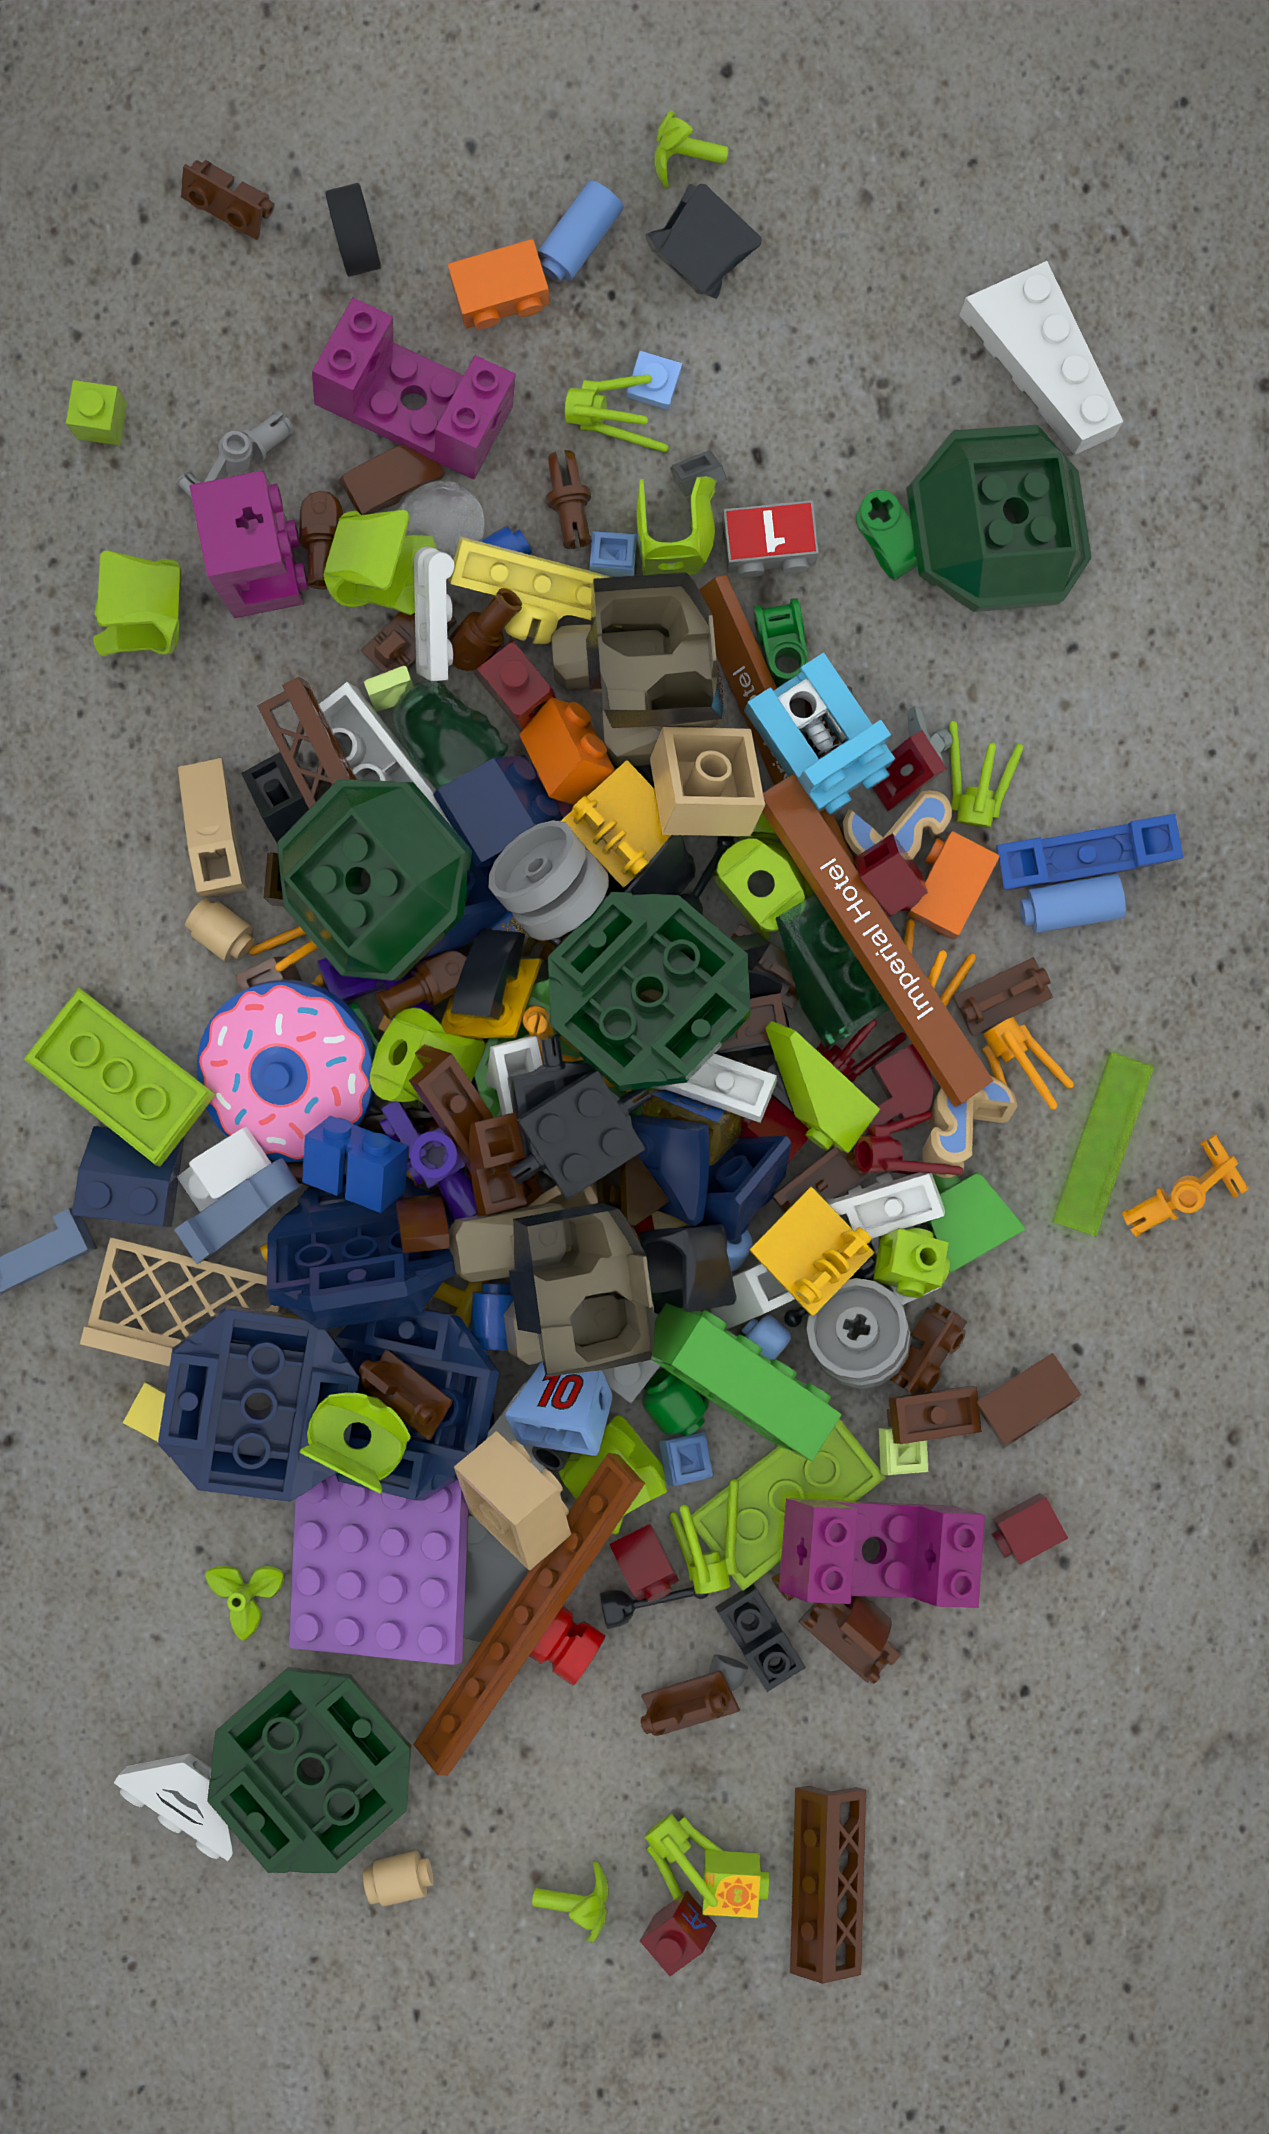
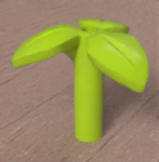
(675, 139)
(244, 1611)
(585, 1911)

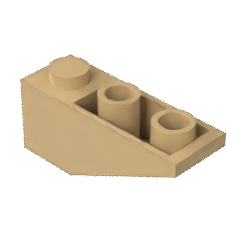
(211, 829)

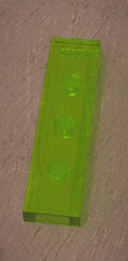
(1102, 1144)

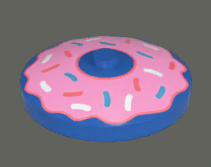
(284, 1064)

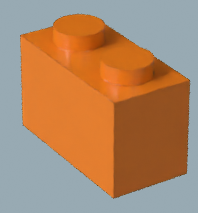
(499, 285)
(566, 750)
(953, 884)

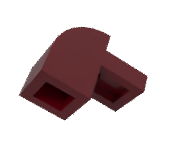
(906, 1085)

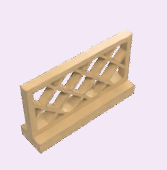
(143, 1342)

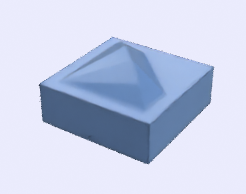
(613, 553)
(685, 1459)

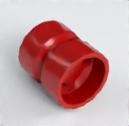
(568, 1646)

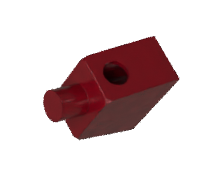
(514, 684)

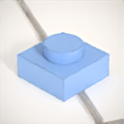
(664, 376)

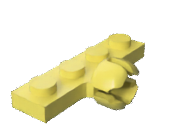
(544, 586)

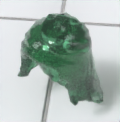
(453, 747)

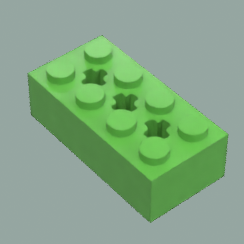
(742, 1380)

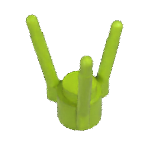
(590, 410)
(977, 805)
(707, 1568)
(670, 1840)

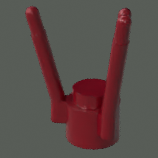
(841, 1058)
(885, 1154)

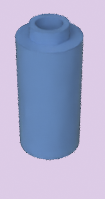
(579, 231)
(1073, 904)

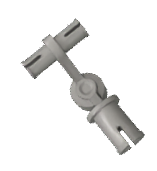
(239, 448)

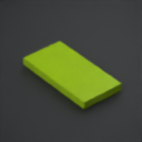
(119, 1077)
(837, 1473)

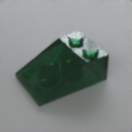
(826, 973)

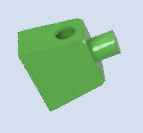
(973, 1218)

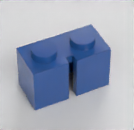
(369, 1159)

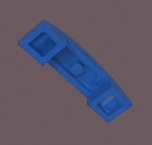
(1089, 853)

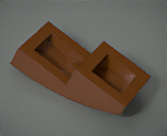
(389, 477)
(493, 1149)
(422, 1223)
(866, 1625)

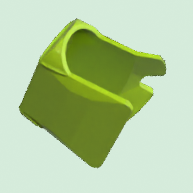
(688, 553)
(374, 560)
(137, 604)
(761, 855)
(396, 1058)
(621, 1440)
(364, 1464)

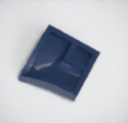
(678, 1161)

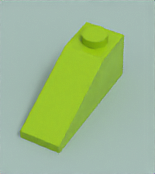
(819, 1092)

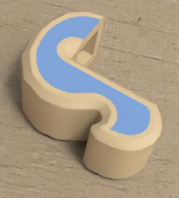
(927, 813)
(953, 1126)

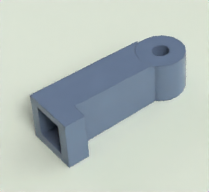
(237, 1211)
(47, 1252)

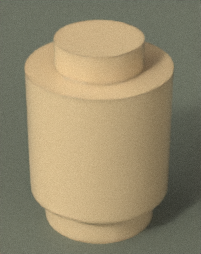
(220, 930)
(397, 1879)

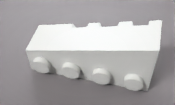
(1043, 349)
(369, 742)

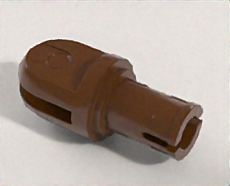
(569, 501)
(317, 528)
(482, 633)
(429, 982)

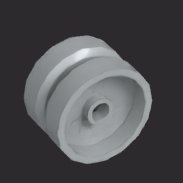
(548, 880)
(872, 1357)

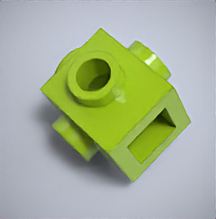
(912, 1261)

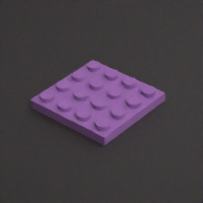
(379, 1573)

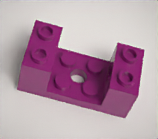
(368, 375)
(248, 544)
(922, 1554)

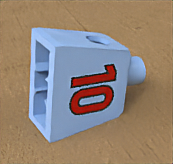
(562, 1411)

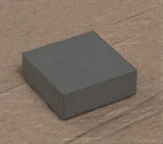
(701, 465)

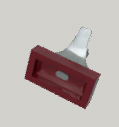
(915, 761)

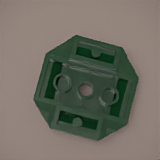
(970, 544)
(413, 868)
(637, 947)
(281, 1811)

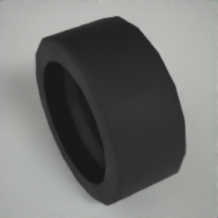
(353, 229)

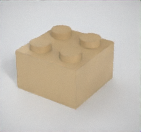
(706, 781)
(514, 1499)

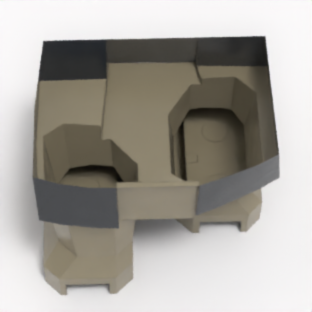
(650, 670)
(563, 1301)

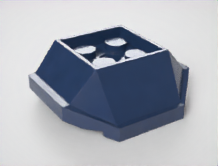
(347, 1262)
(454, 1362)
(205, 1410)

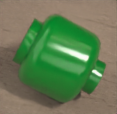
(674, 1404)

